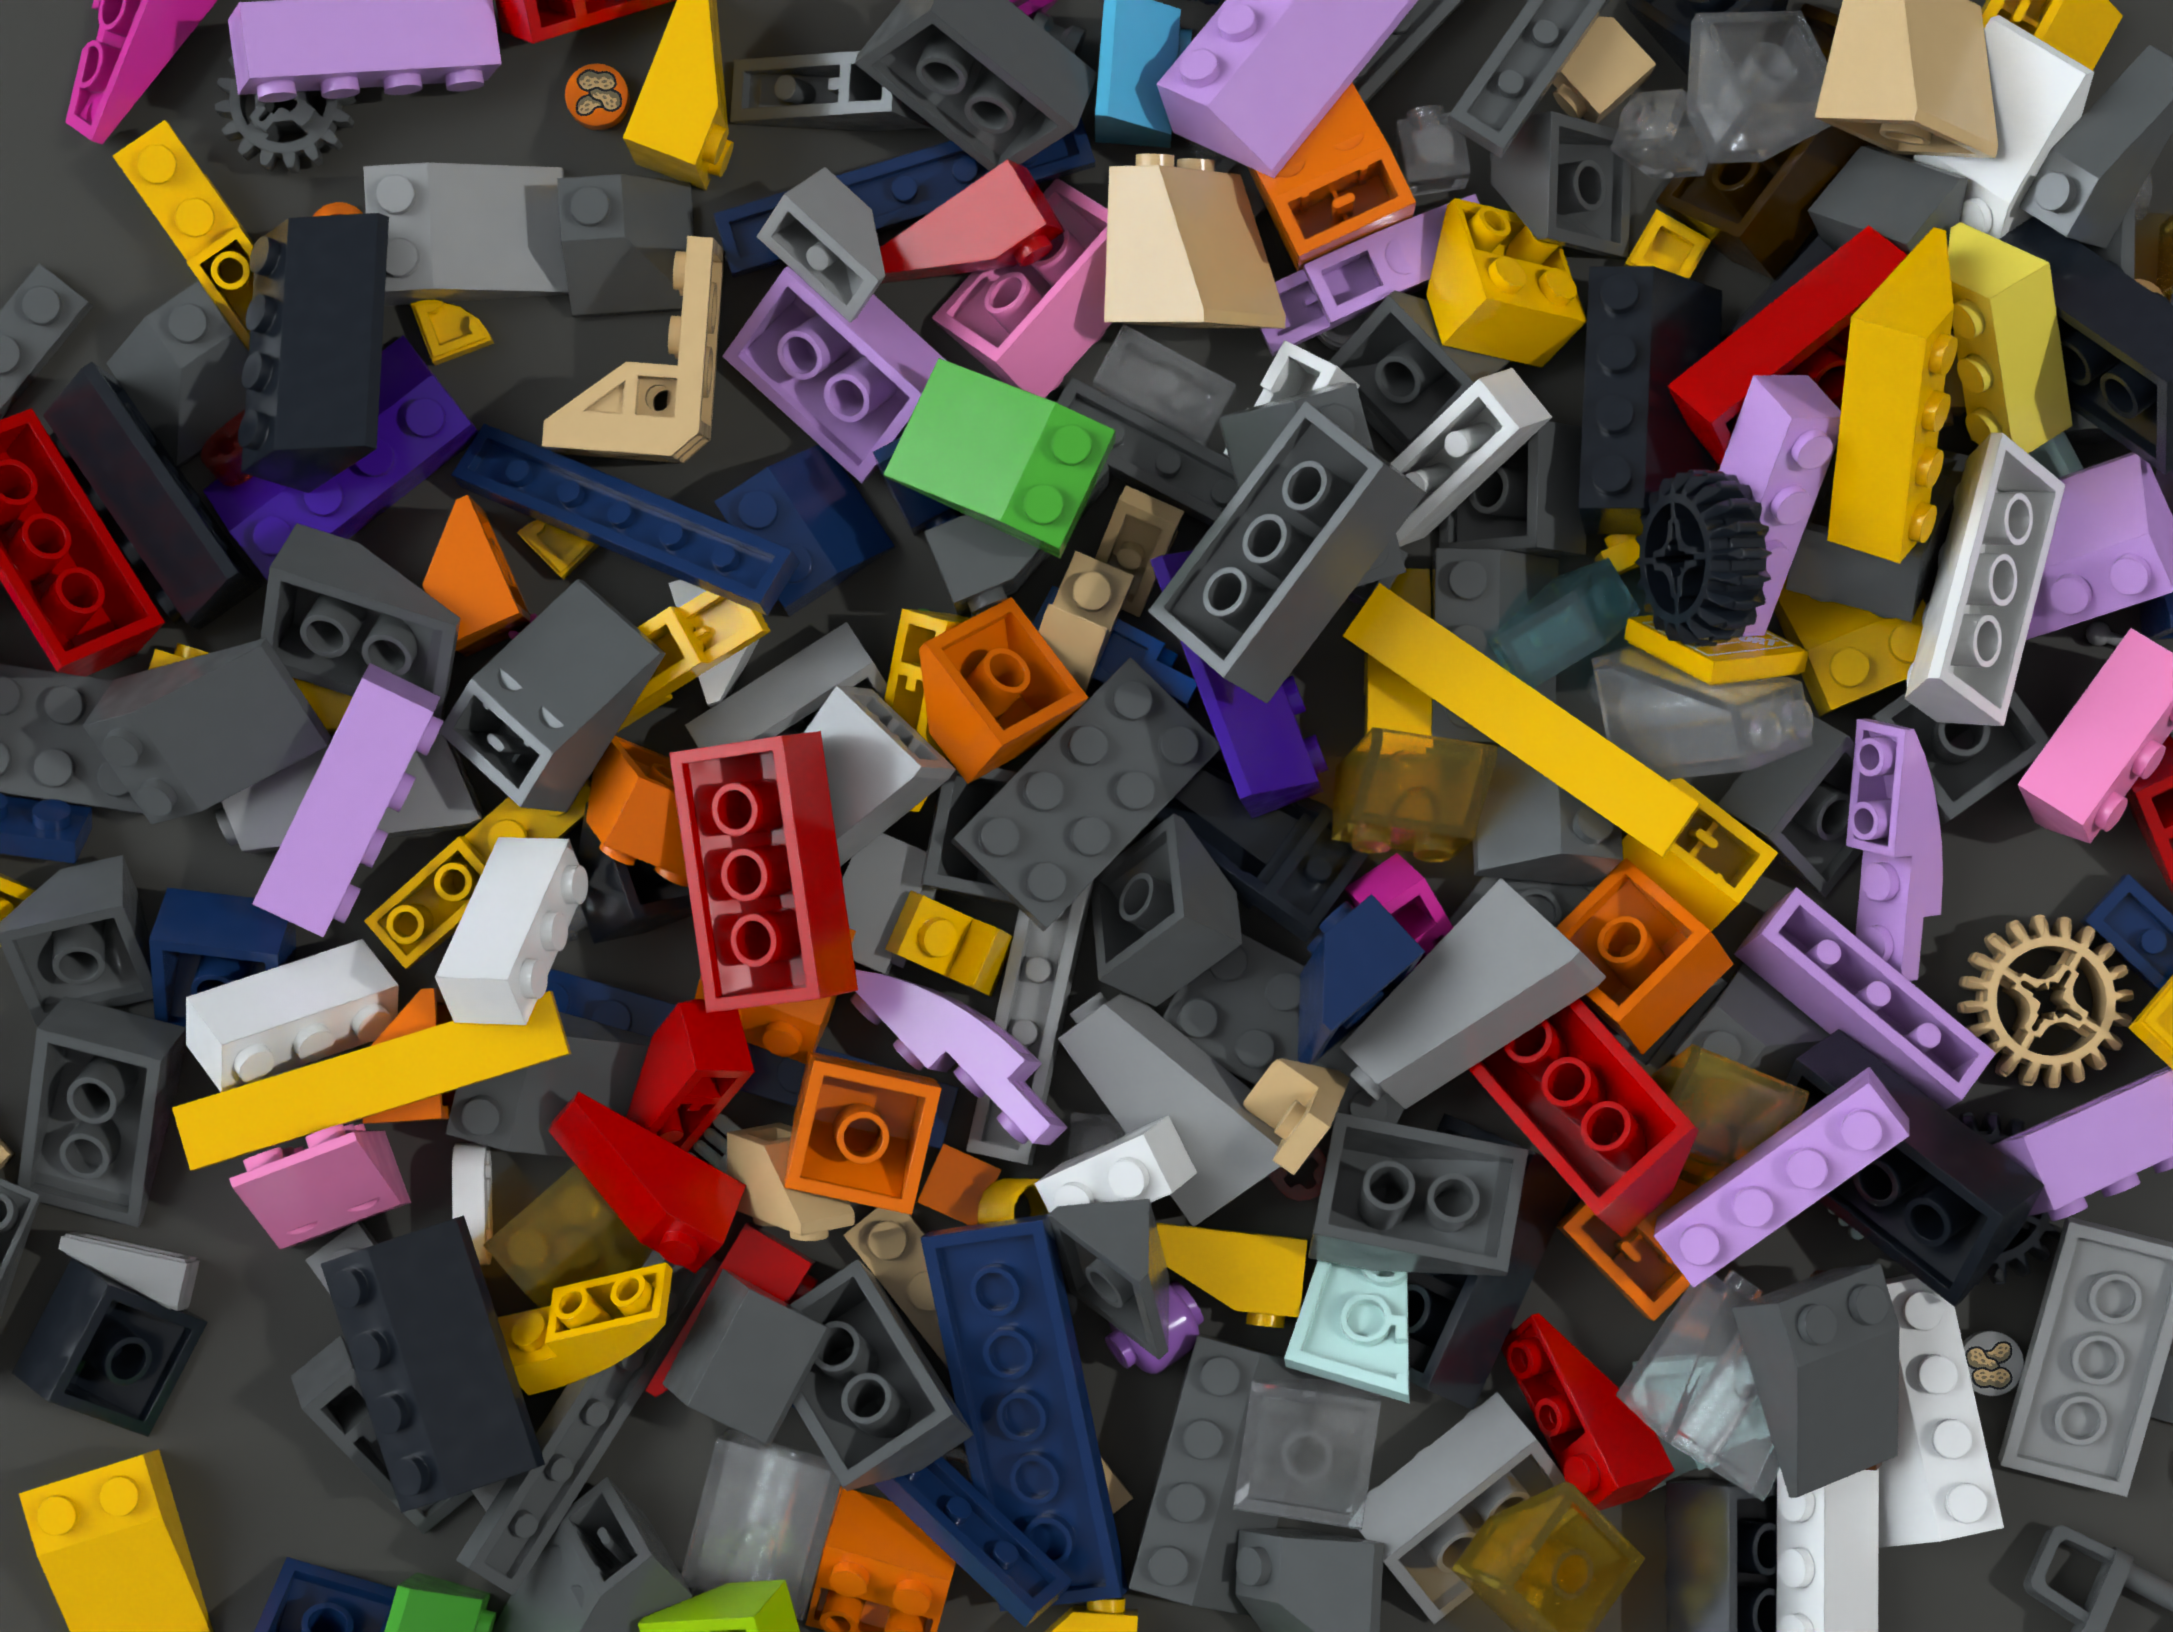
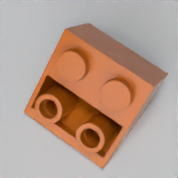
(878, 1571)

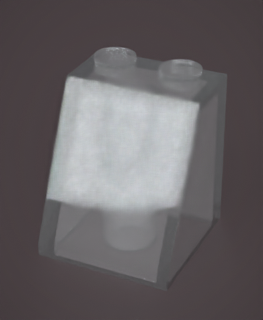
(1696, 727)
(1700, 1388)
(762, 1518)

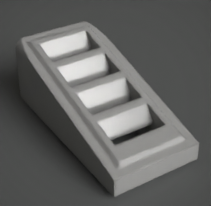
(150, 1271)

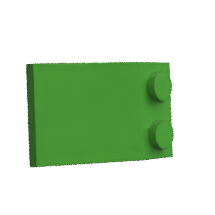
(1001, 455)

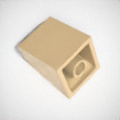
(1911, 78)
(1185, 249)

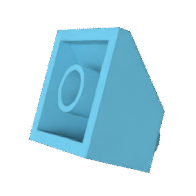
(1135, 52)

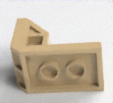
(619, 411)

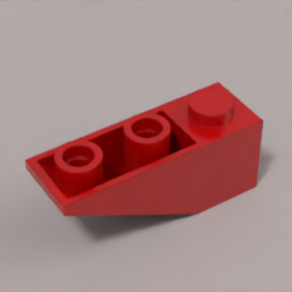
(1588, 1428)

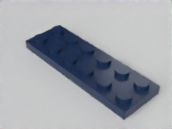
(1025, 1394)

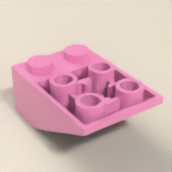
(321, 1189)

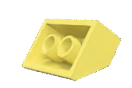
(2007, 340)

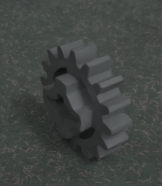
(272, 123)

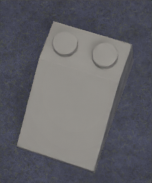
(468, 231)

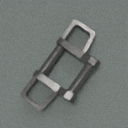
(2114, 1574)

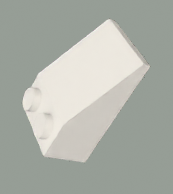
(2035, 103)

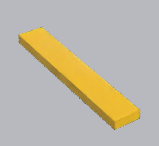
(1522, 720)
(364, 1084)

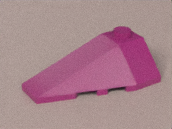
(126, 57)

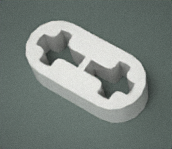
(473, 1193)

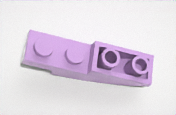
(1357, 278)
(1900, 836)
(940, 1031)

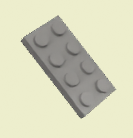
(2094, 1359)

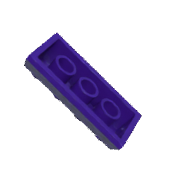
(415, 437)
(1257, 738)

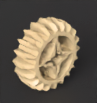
(2027, 1027)

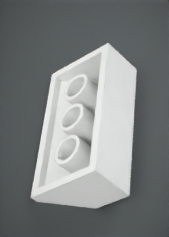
(1985, 586)
(1942, 1472)

